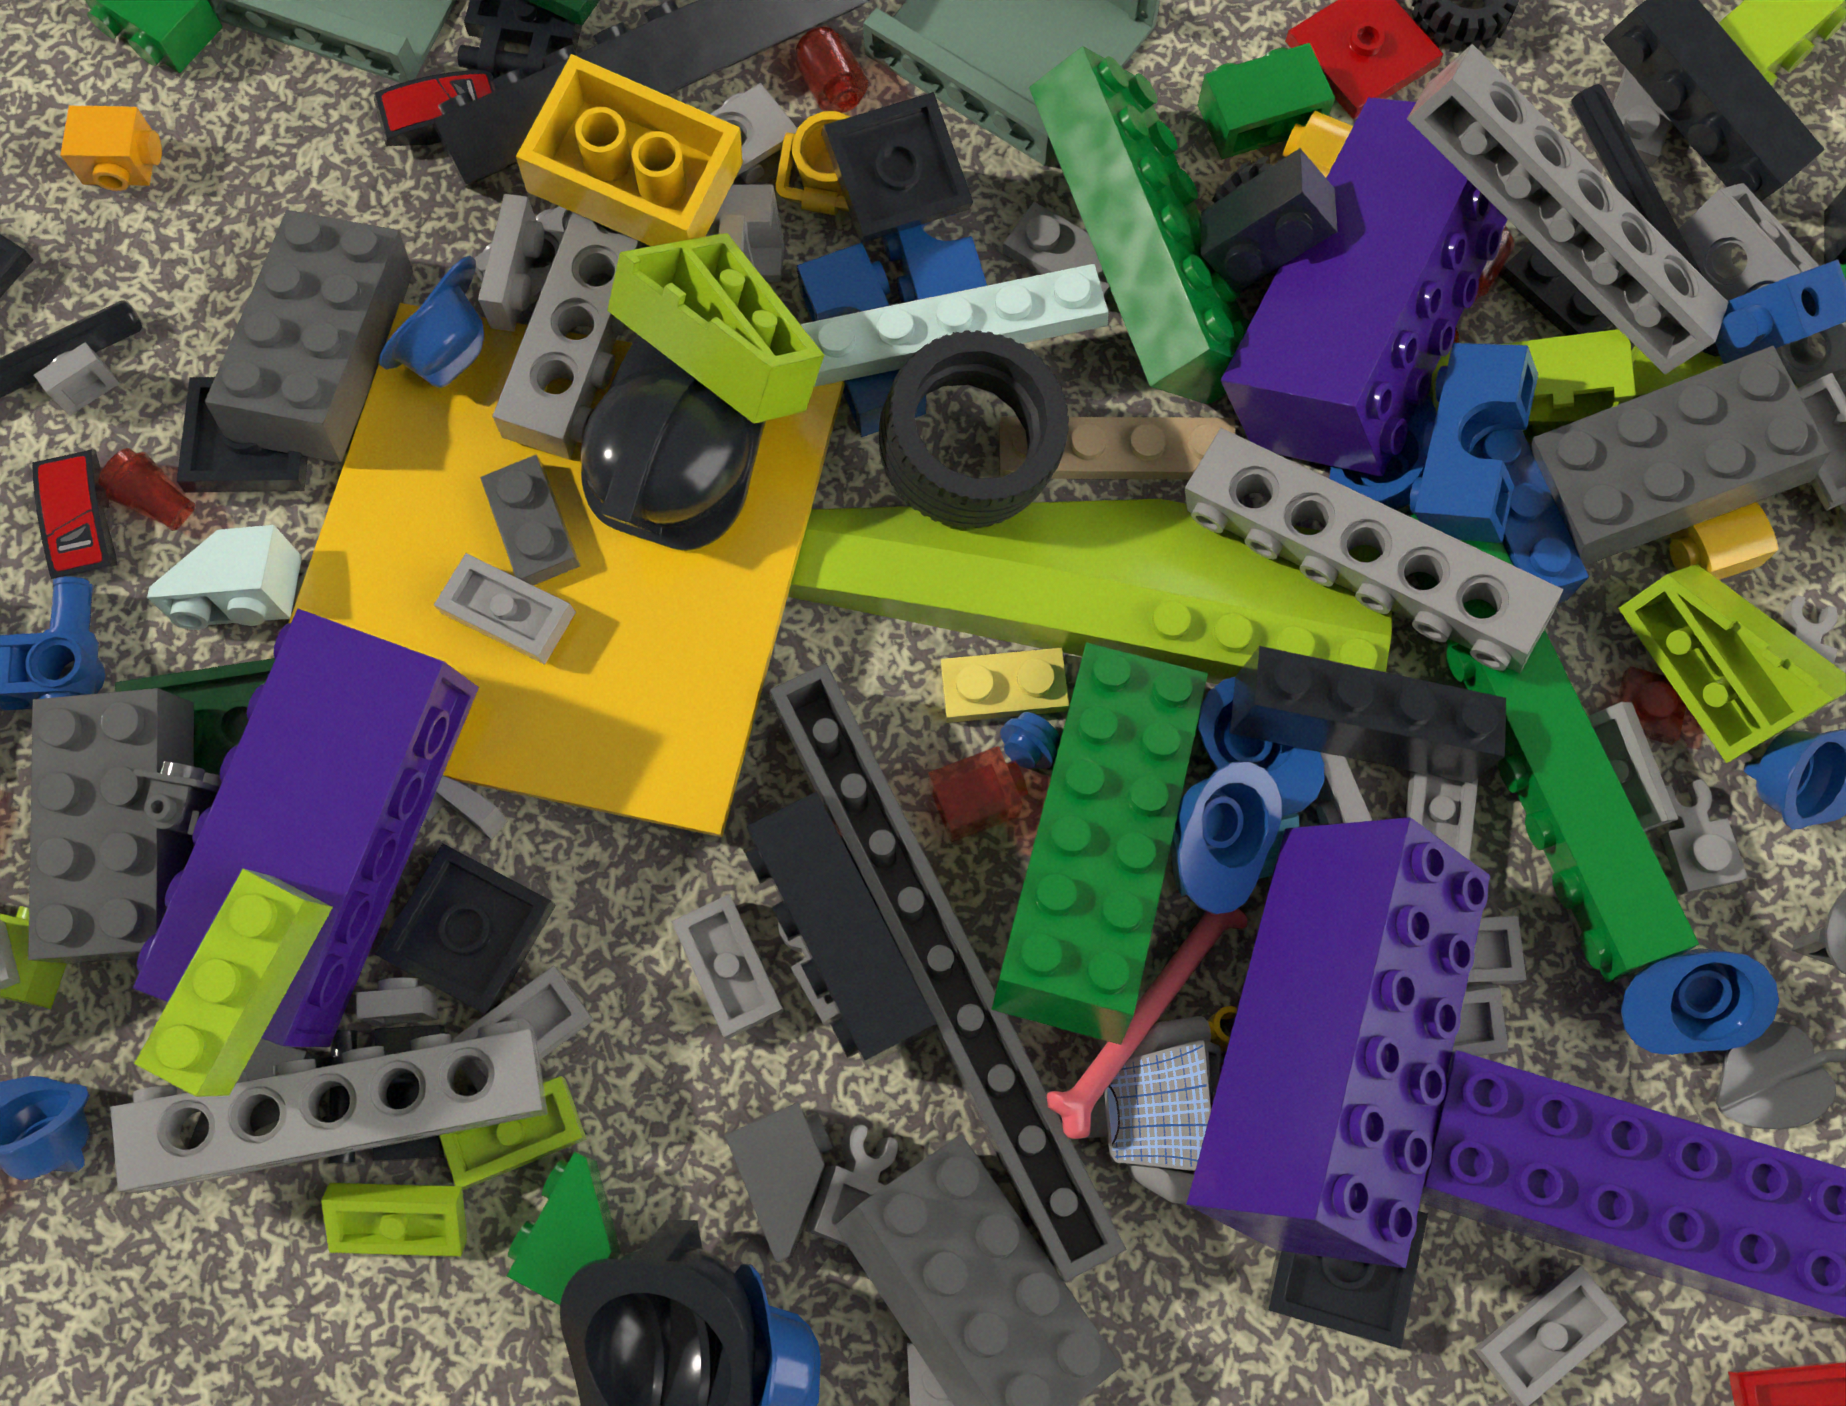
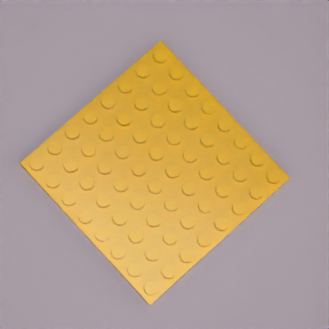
(666, 645)

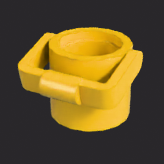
(808, 149)

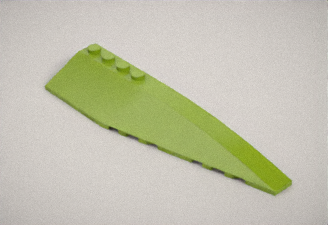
(1090, 573)

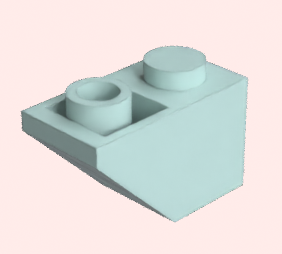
(231, 579)

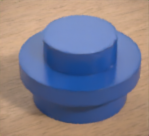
(1030, 741)

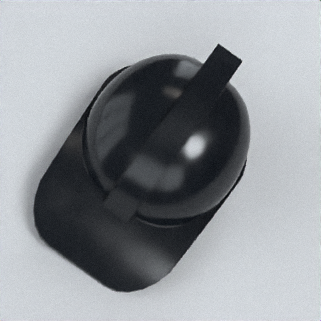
(666, 454)
(660, 1326)

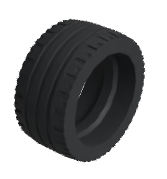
(994, 366)

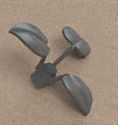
(1778, 1076)

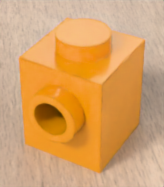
(110, 146)

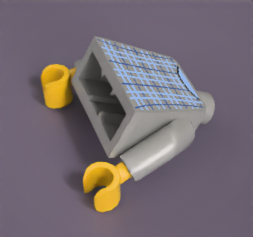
(1163, 1103)

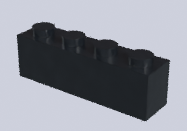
(1713, 94)
(1368, 715)
(840, 929)

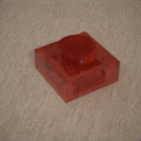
(1655, 703)

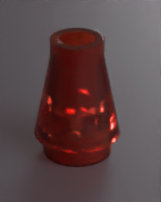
(143, 487)

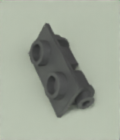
(178, 796)

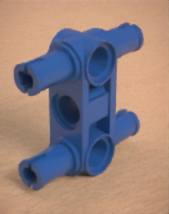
(34, 660)

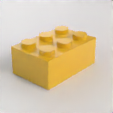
(629, 156)

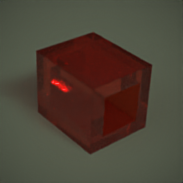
(977, 793)

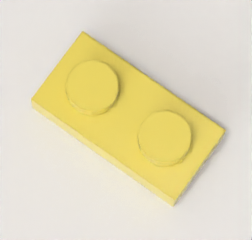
(1004, 685)

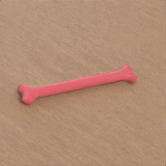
(1077, 1103)

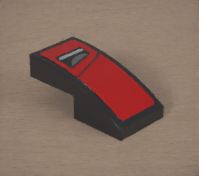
(409, 107)
(72, 514)

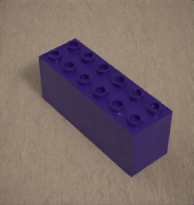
(1369, 311)
(325, 799)
(1343, 1042)
(1640, 1189)

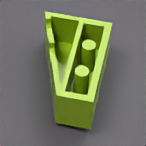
(718, 323)
(1574, 378)
(1730, 660)

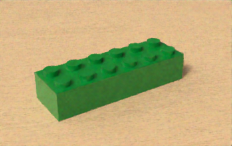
(1141, 222)
(1102, 846)

